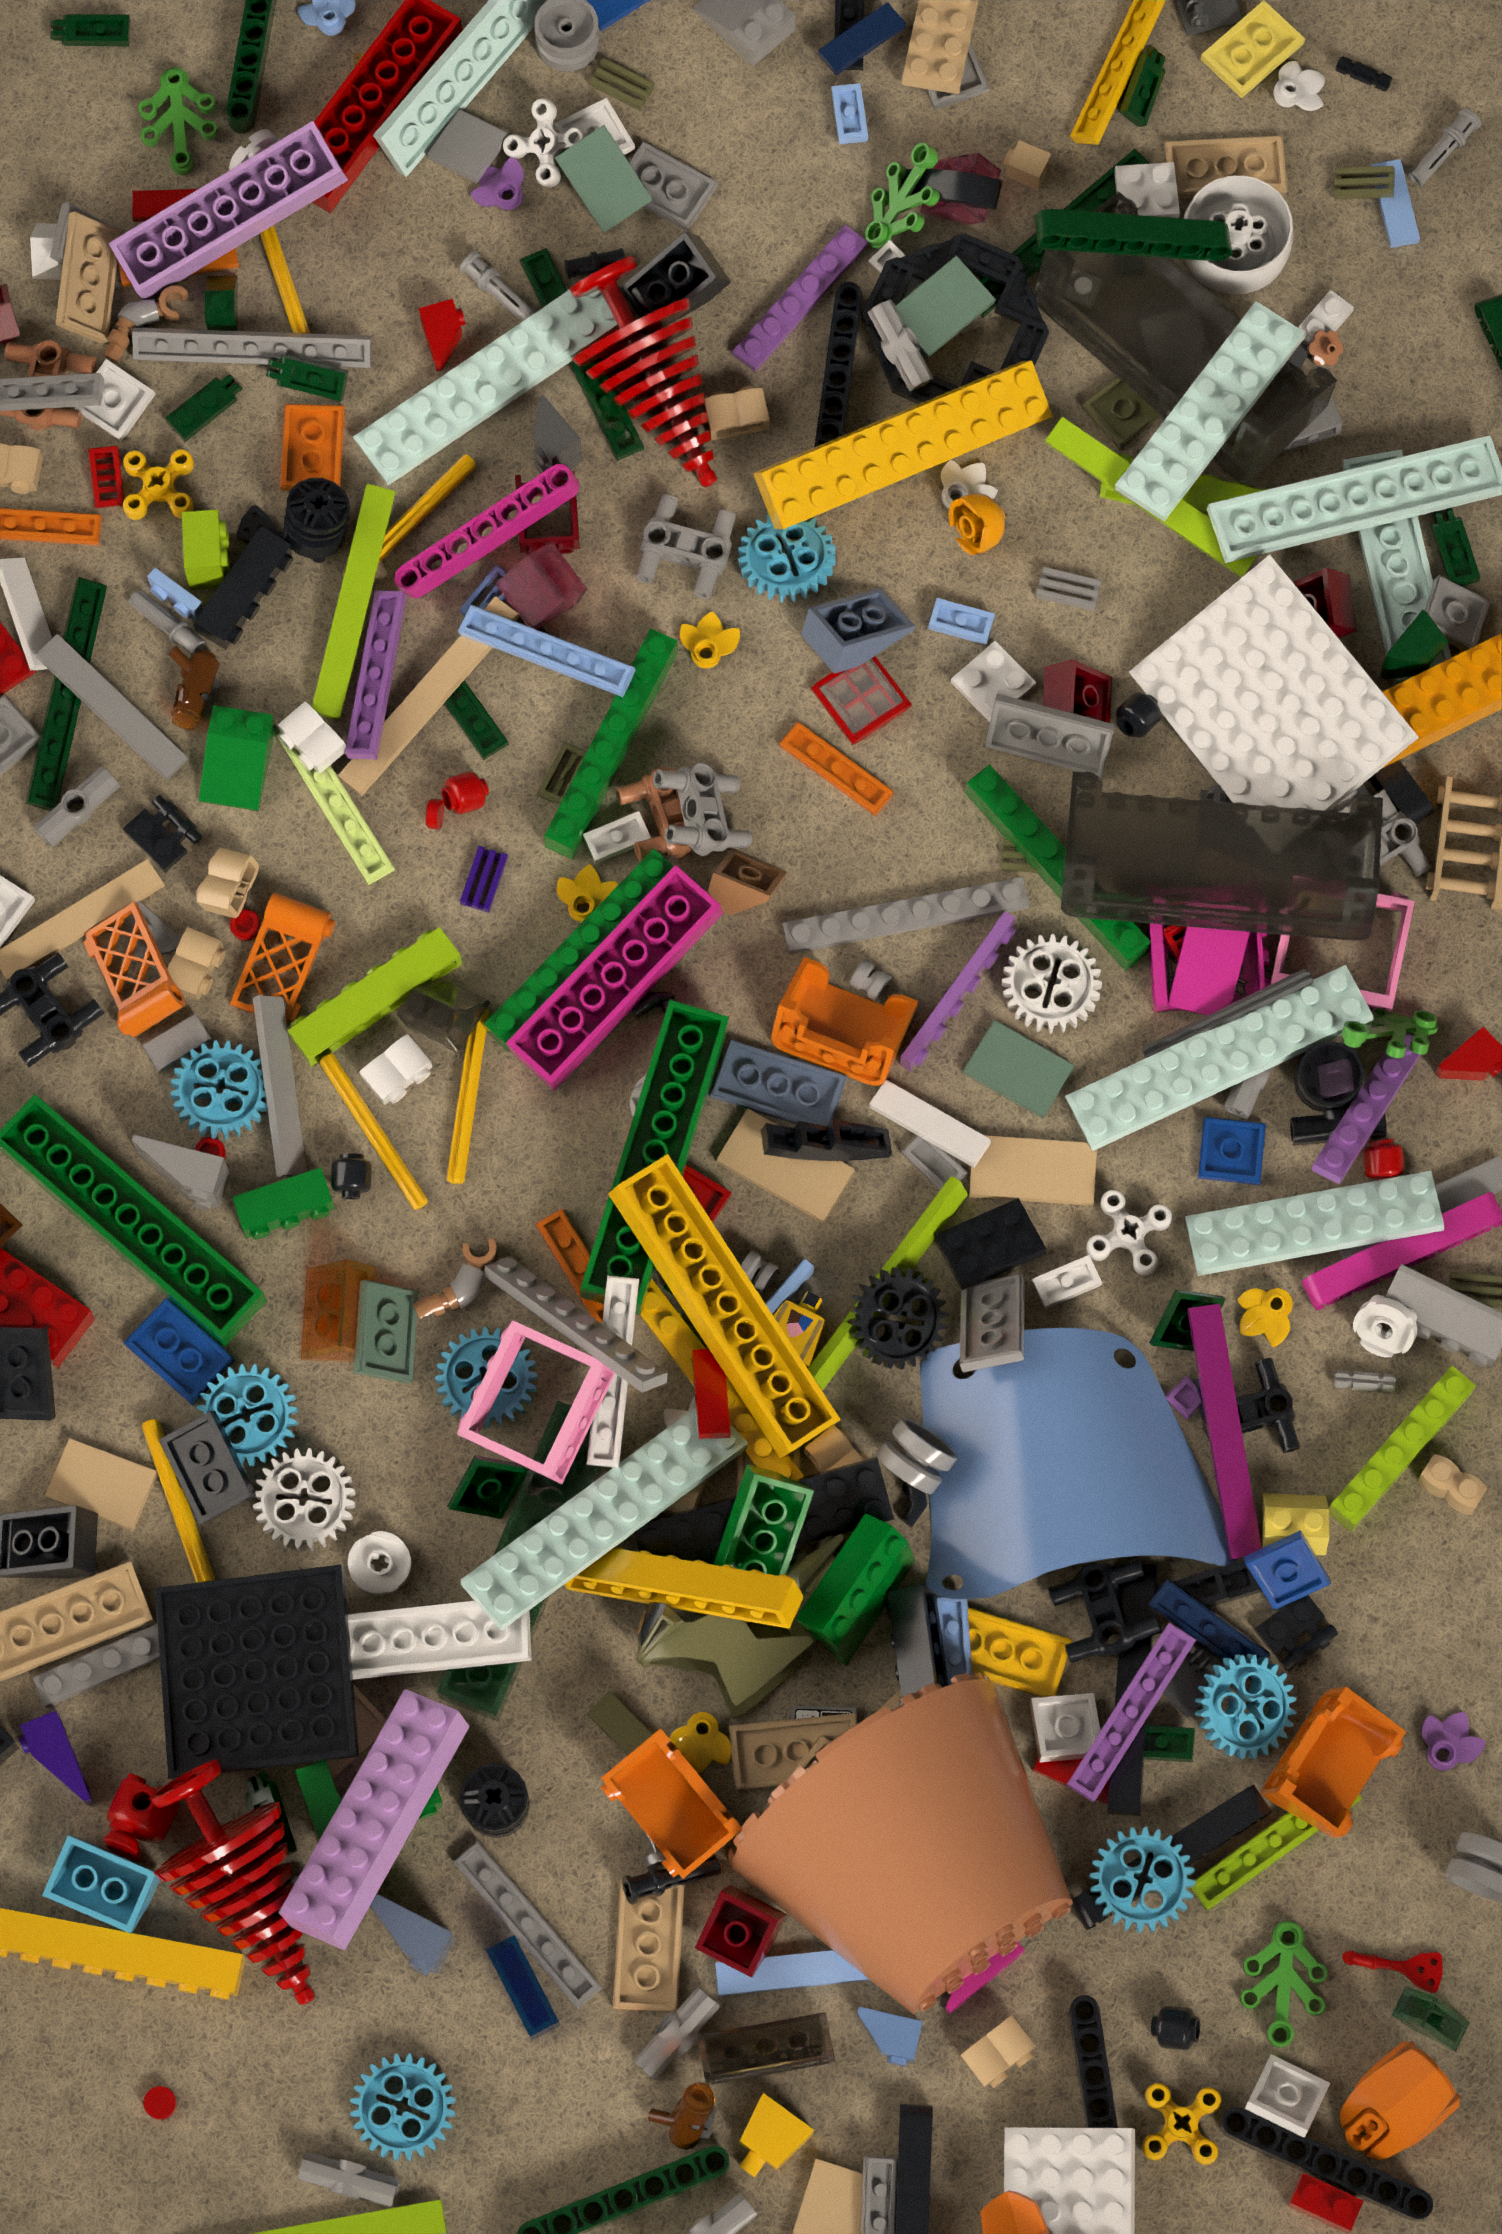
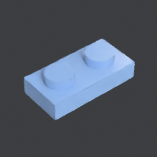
(849, 113)
(165, 588)
(961, 621)

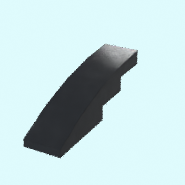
(833, 1142)
(1221, 1585)

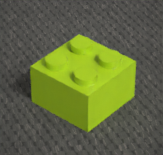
(205, 549)

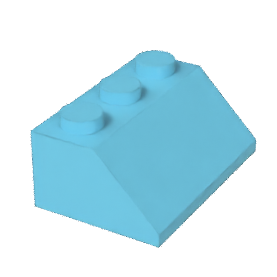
(101, 1884)

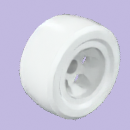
(1241, 204)

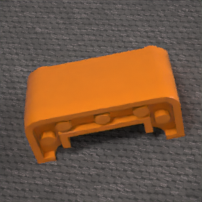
(839, 1026)
(1332, 1760)
(671, 1804)

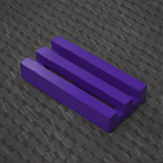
(491, 856)

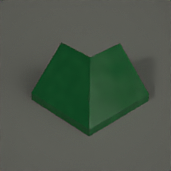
(1414, 649)
(1174, 1324)
(487, 1487)

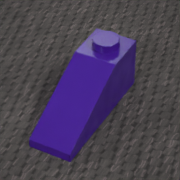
(52, 1749)

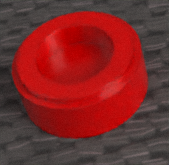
(434, 814)
(245, 926)
(211, 1146)
(160, 2103)

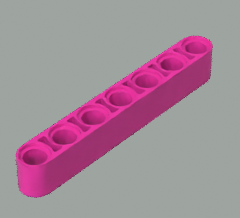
(501, 531)
(1386, 1257)

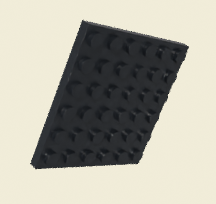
(257, 1671)

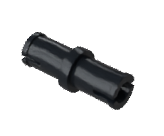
(592, 263)

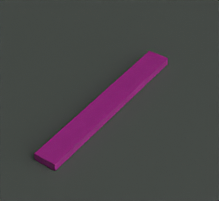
(1224, 1430)

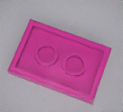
(1207, 969)

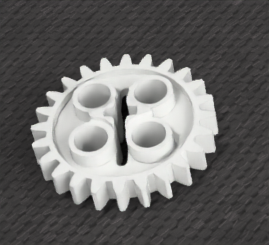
(1025, 976)
(299, 1527)

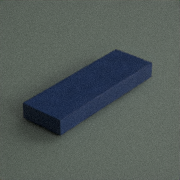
(861, 38)

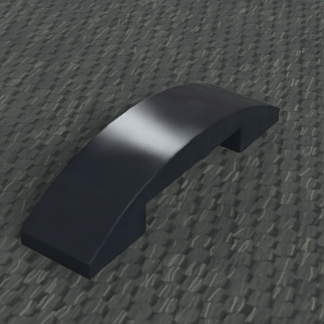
(960, 187)

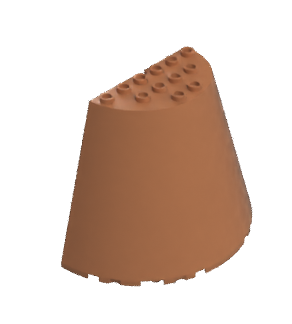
(912, 1843)

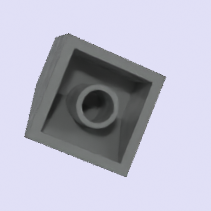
(554, 439)

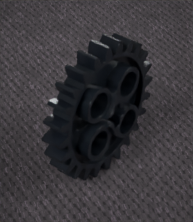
(891, 1346)

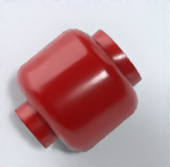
(464, 792)
(1383, 1159)

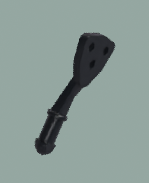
(251, 524)

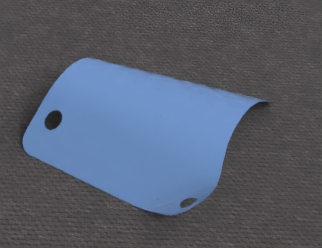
(1059, 1465)

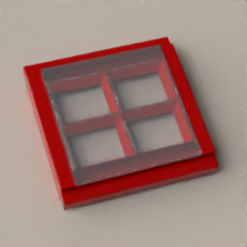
(861, 699)

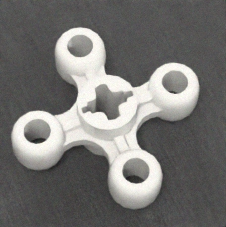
(539, 136)
(1141, 1226)

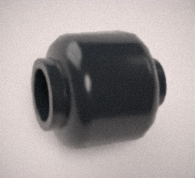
(1138, 715)
(351, 1175)
(1176, 2027)

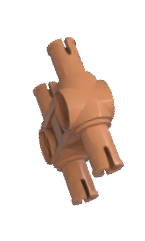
(64, 362)
(665, 810)

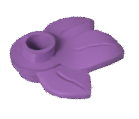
(497, 183)
(1452, 1737)

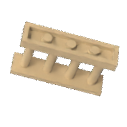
(1434, 881)

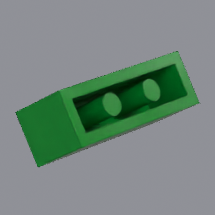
(283, 1204)

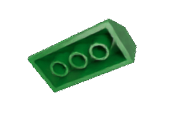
(764, 1522)

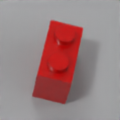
(1325, 2203)

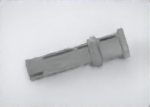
(1452, 137)
(486, 281)

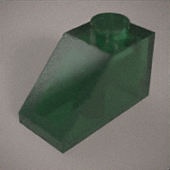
(1430, 2018)

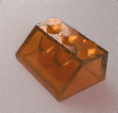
(332, 1310)

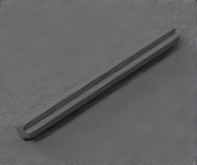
(1233, 1011)

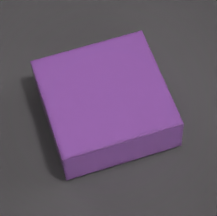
(1185, 1398)

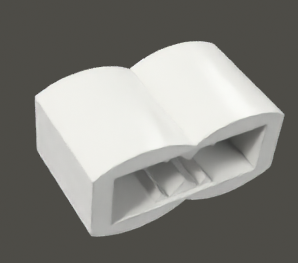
(311, 738)
(396, 1070)

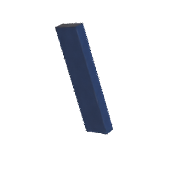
(1203, 1623)

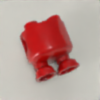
(130, 1824)

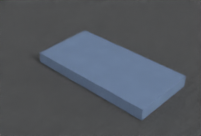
(777, 1085)

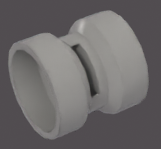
(870, 980)
(759, 1271)

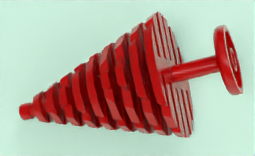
(649, 365)
(239, 1877)

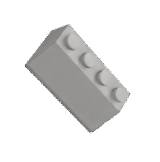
(1449, 1316)

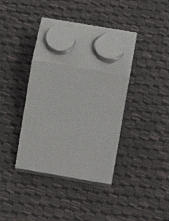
(749, 25)
(191, 1172)

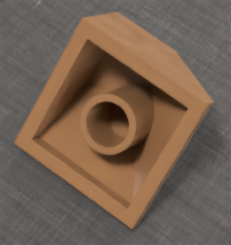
(743, 882)

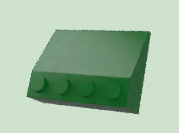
(857, 1587)

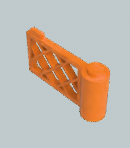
(292, 920)
(145, 1005)

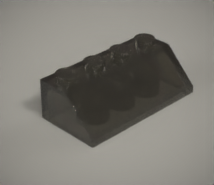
(766, 2048)

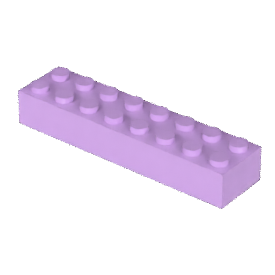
(228, 211)
(374, 1819)

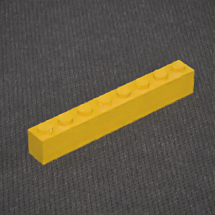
(692, 1586)
(121, 1953)

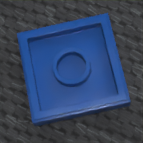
(1231, 1151)
(1287, 1570)

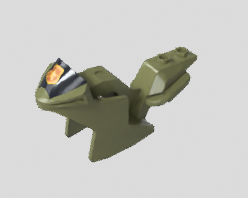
(739, 1654)

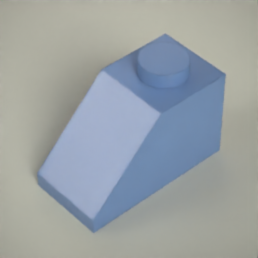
(892, 2034)

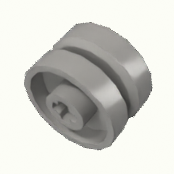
(567, 34)
(917, 1455)
(1479, 1867)

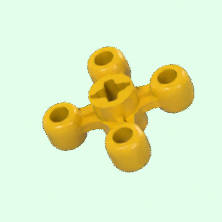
(156, 492)
(1192, 2113)

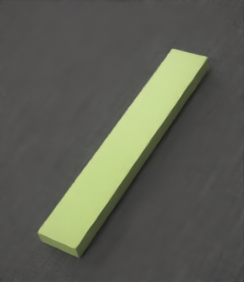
(344, 819)

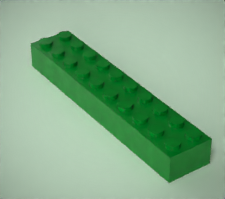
(661, 1125)
(130, 1220)

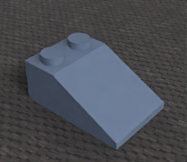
(855, 628)
(418, 1938)

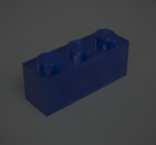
(523, 1987)

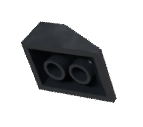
(676, 273)
(48, 1543)

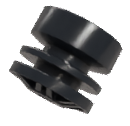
(316, 518)
(1307, 1076)
(495, 1819)

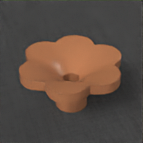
(1320, 348)

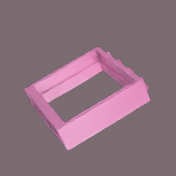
(1394, 902)
(576, 1423)

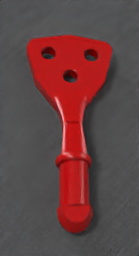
(1408, 1967)

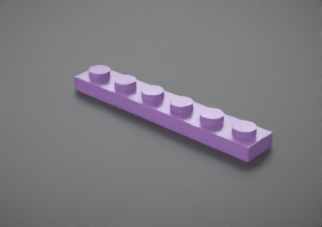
(800, 298)
(375, 675)
(951, 1002)
(1364, 1114)
(1131, 1712)

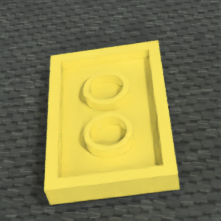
(1252, 49)

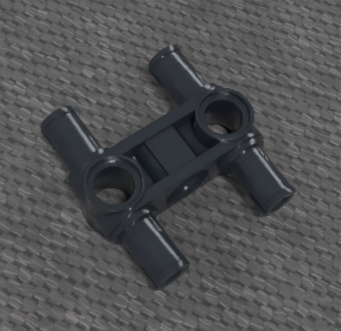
(45, 1010)
(1256, 1411)
(1105, 1610)

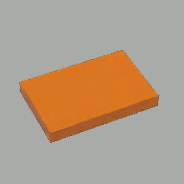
(312, 443)

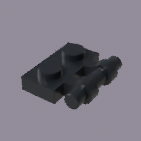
(155, 840)
(1290, 1623)

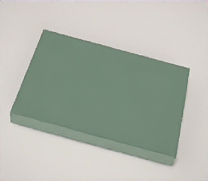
(603, 178)
(944, 305)
(1018, 1069)
(385, 1332)

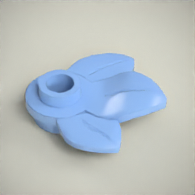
(327, 14)

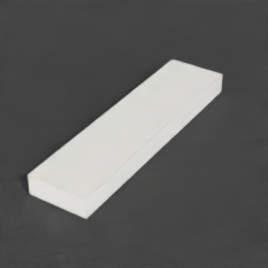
(25, 608)
(930, 1123)

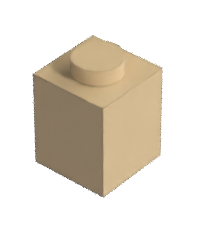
(1027, 164)

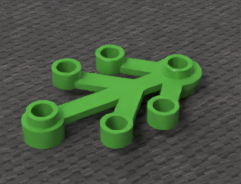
(177, 114)
(899, 198)
(1388, 1023)
(1284, 1978)

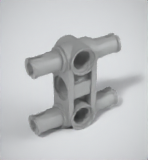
(685, 546)
(702, 809)
(1392, 845)

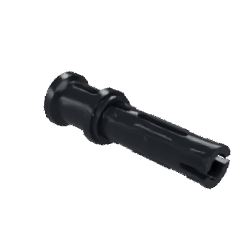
(657, 1881)

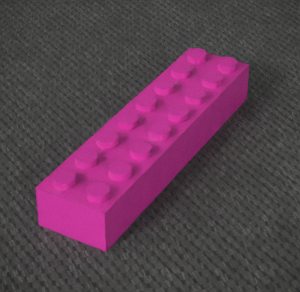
(614, 978)

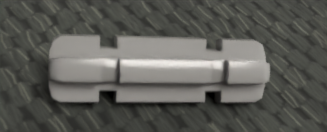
(1365, 1381)

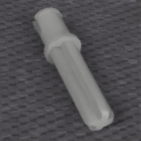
(166, 622)

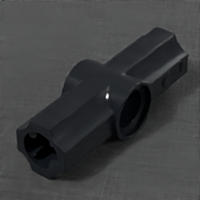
(1320, 1127)

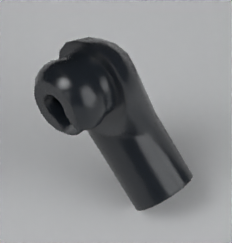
(653, 1000)
(917, 1504)

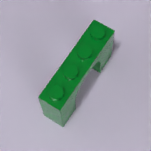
(323, 1800)

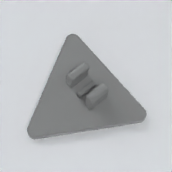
(164, 937)

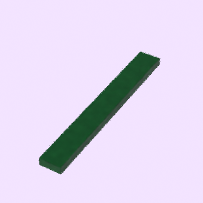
(1032, 255)
(611, 417)
(63, 703)

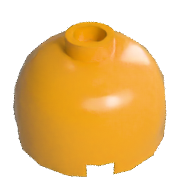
(978, 522)

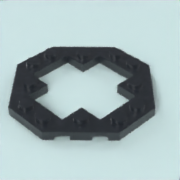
(983, 259)

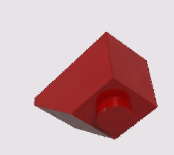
(442, 330)
(1474, 1059)

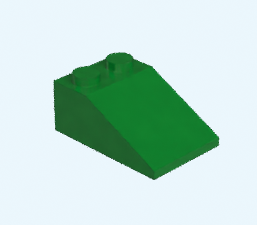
(236, 757)

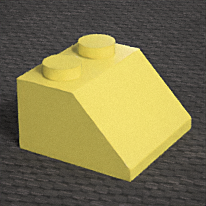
(1291, 1513)

